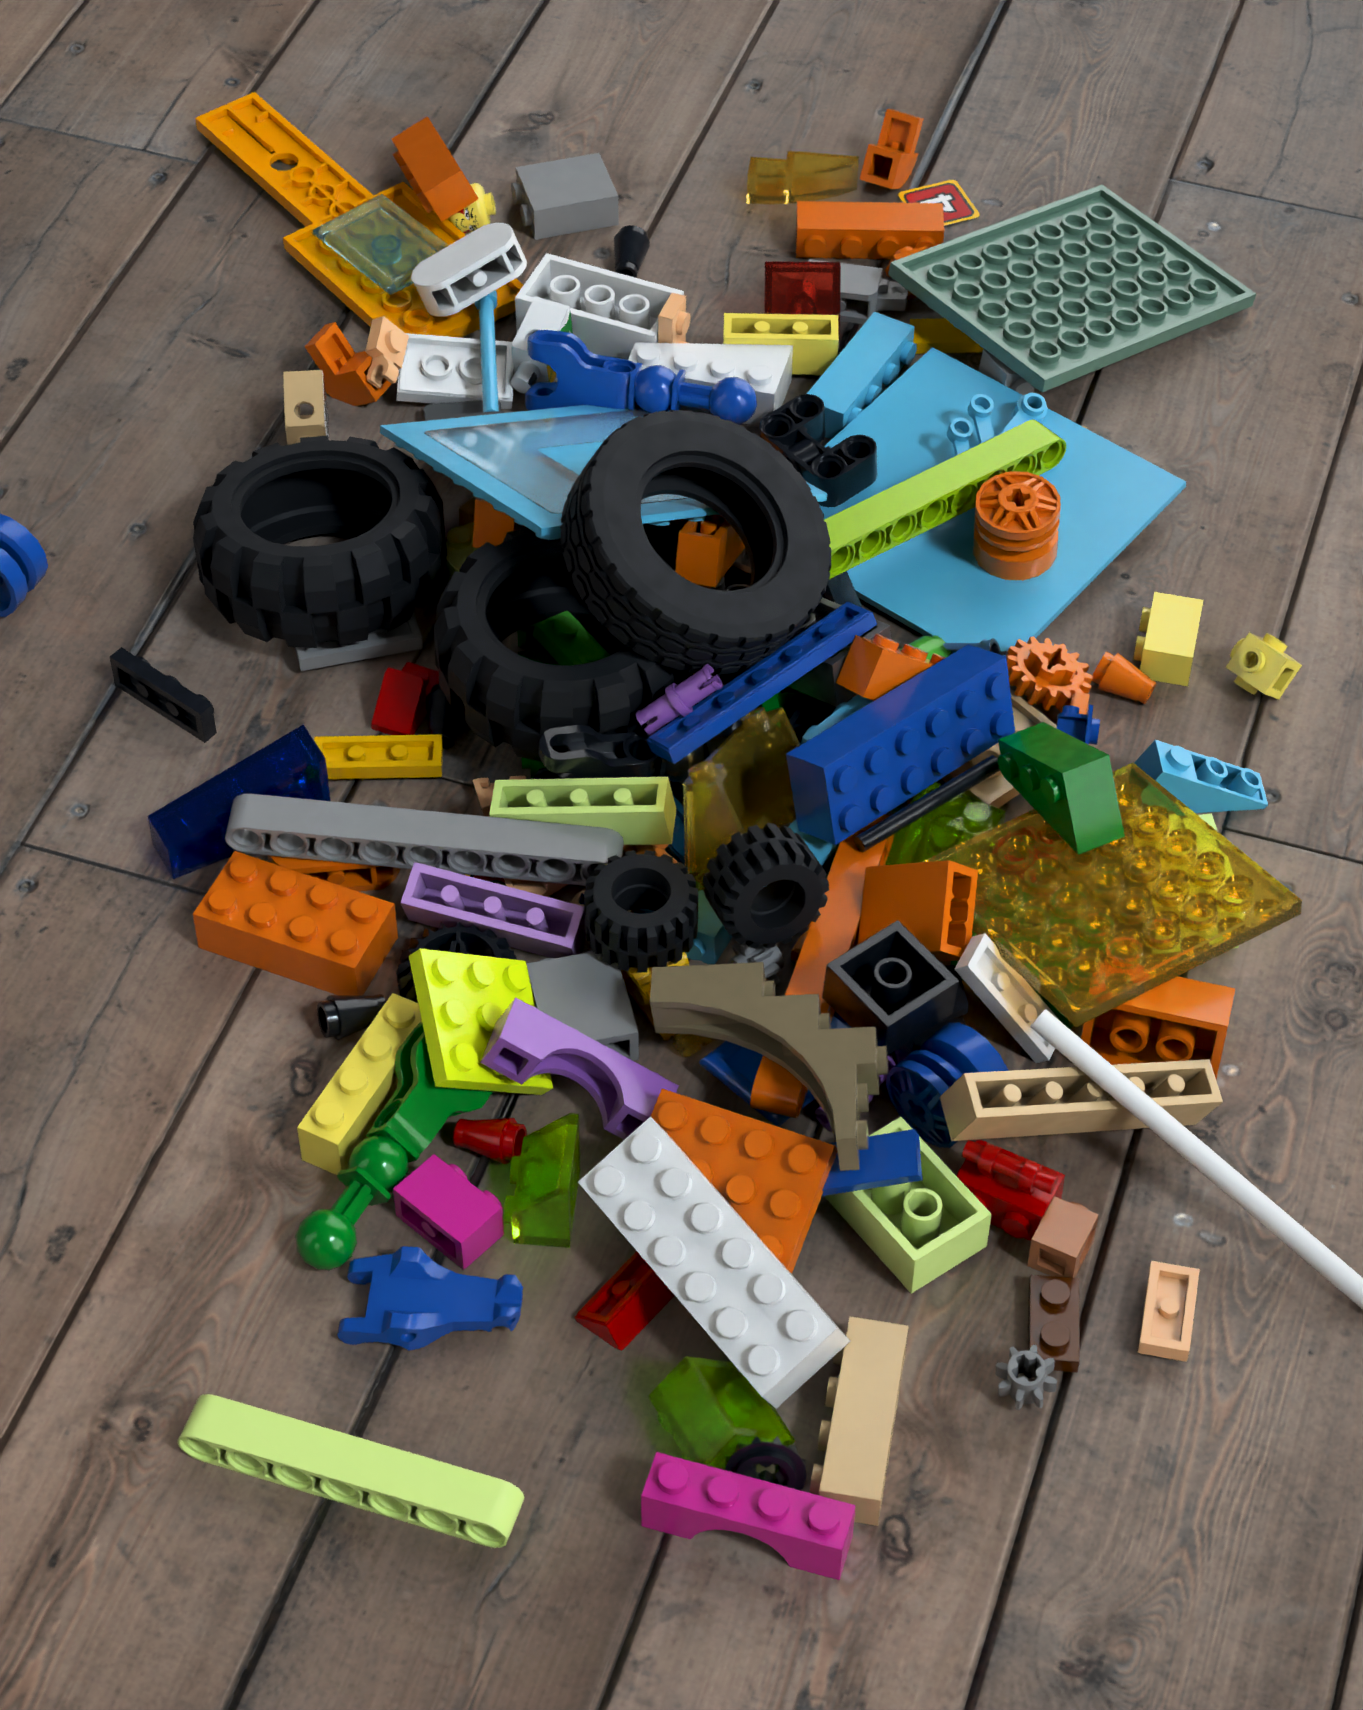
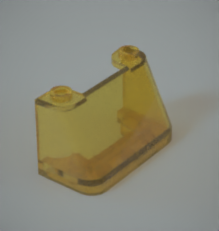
(738, 787)

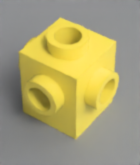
(1262, 665)

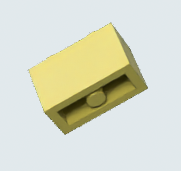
(1170, 638)

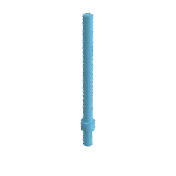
(488, 351)

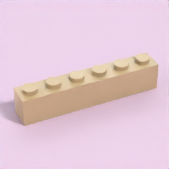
(1070, 1101)

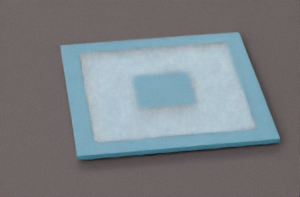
(531, 460)

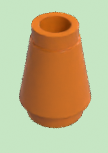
(1122, 678)

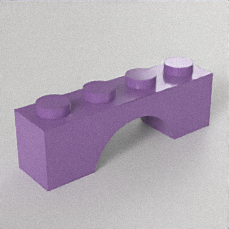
(534, 1043)

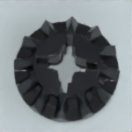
(789, 1466)

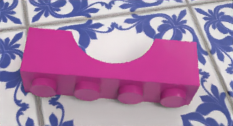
(801, 1526)

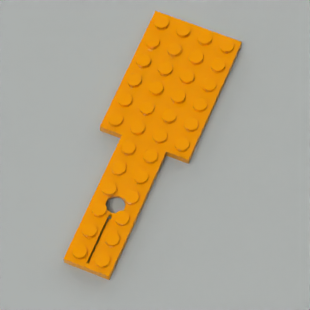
(322, 191)

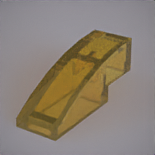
(800, 177)

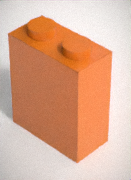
(927, 898)

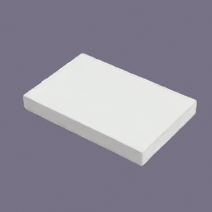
(450, 370)

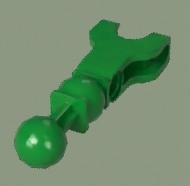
(381, 1160)

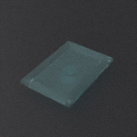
(381, 242)

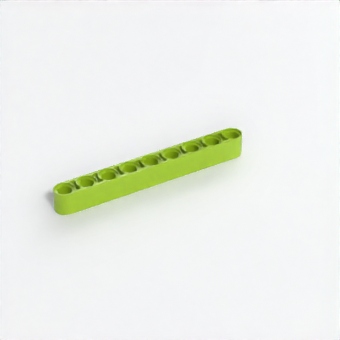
(936, 494)

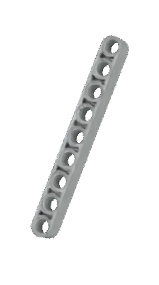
(426, 837)

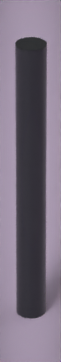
(927, 804)

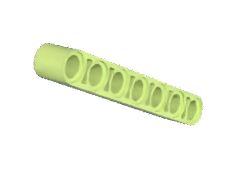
(352, 1470)

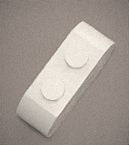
(469, 269)

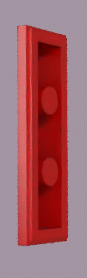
(625, 1303)

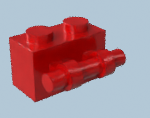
(1009, 1186)

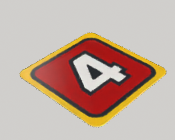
(955, 202)

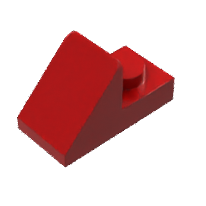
(403, 699)

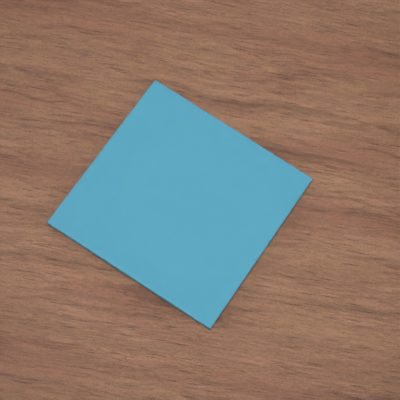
(934, 577)

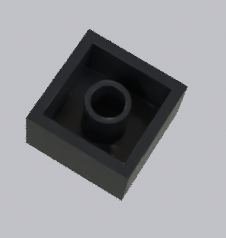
(890, 986)

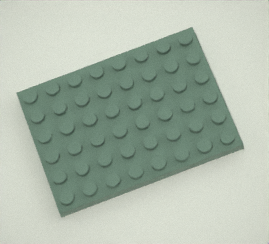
(1071, 286)

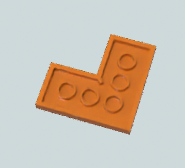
(759, 1168)

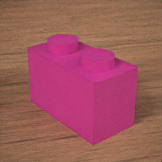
(449, 1211)

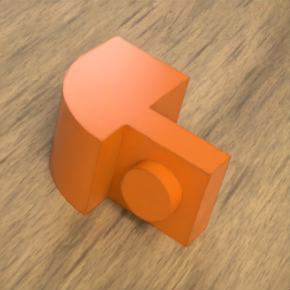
(894, 156)
(343, 368)

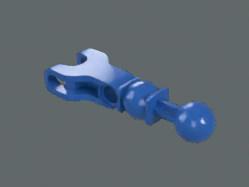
(623, 384)

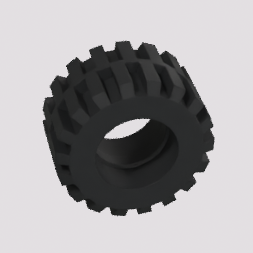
(739, 880)
(641, 883)

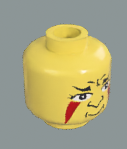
(475, 214)

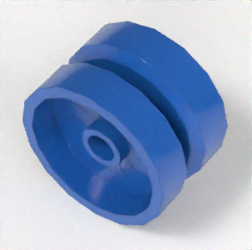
(21, 564)

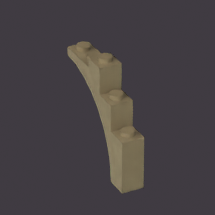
(742, 1008)

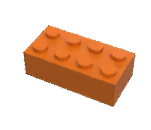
(295, 925)

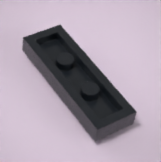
(163, 694)

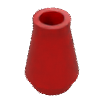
(492, 1138)

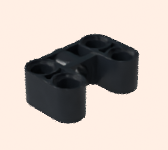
(797, 433)

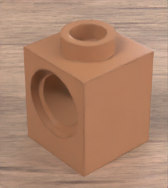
(1062, 1239)

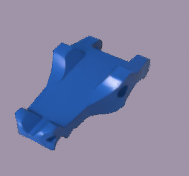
(420, 1301)

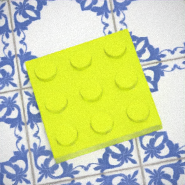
(459, 1007)

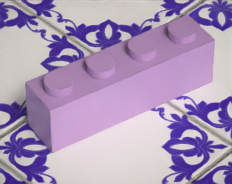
(522, 917)

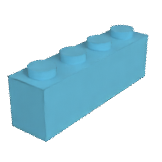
(864, 370)

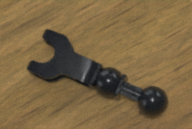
(610, 755)

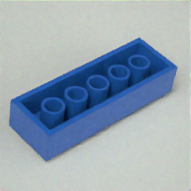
(900, 744)

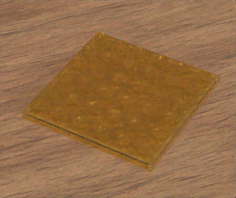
(1124, 913)

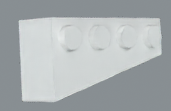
(763, 366)

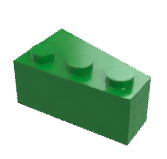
(1064, 783)

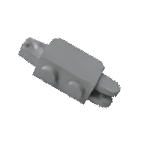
(866, 292)

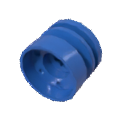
(928, 1072)

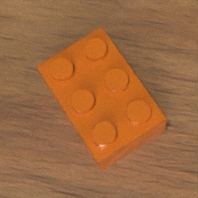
(1165, 1024)

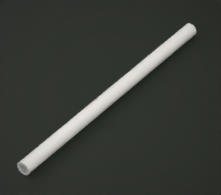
(1200, 1156)

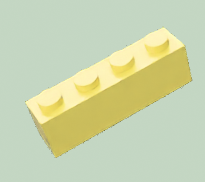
(357, 1089)

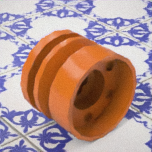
(1016, 525)

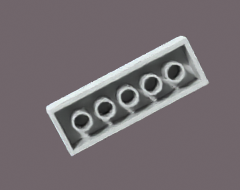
(714, 1263)

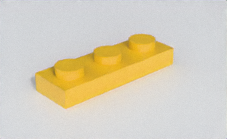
(382, 756)

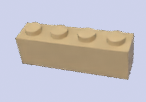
(862, 1417)

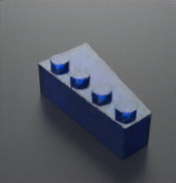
(194, 826)

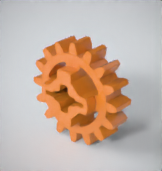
(1046, 673)

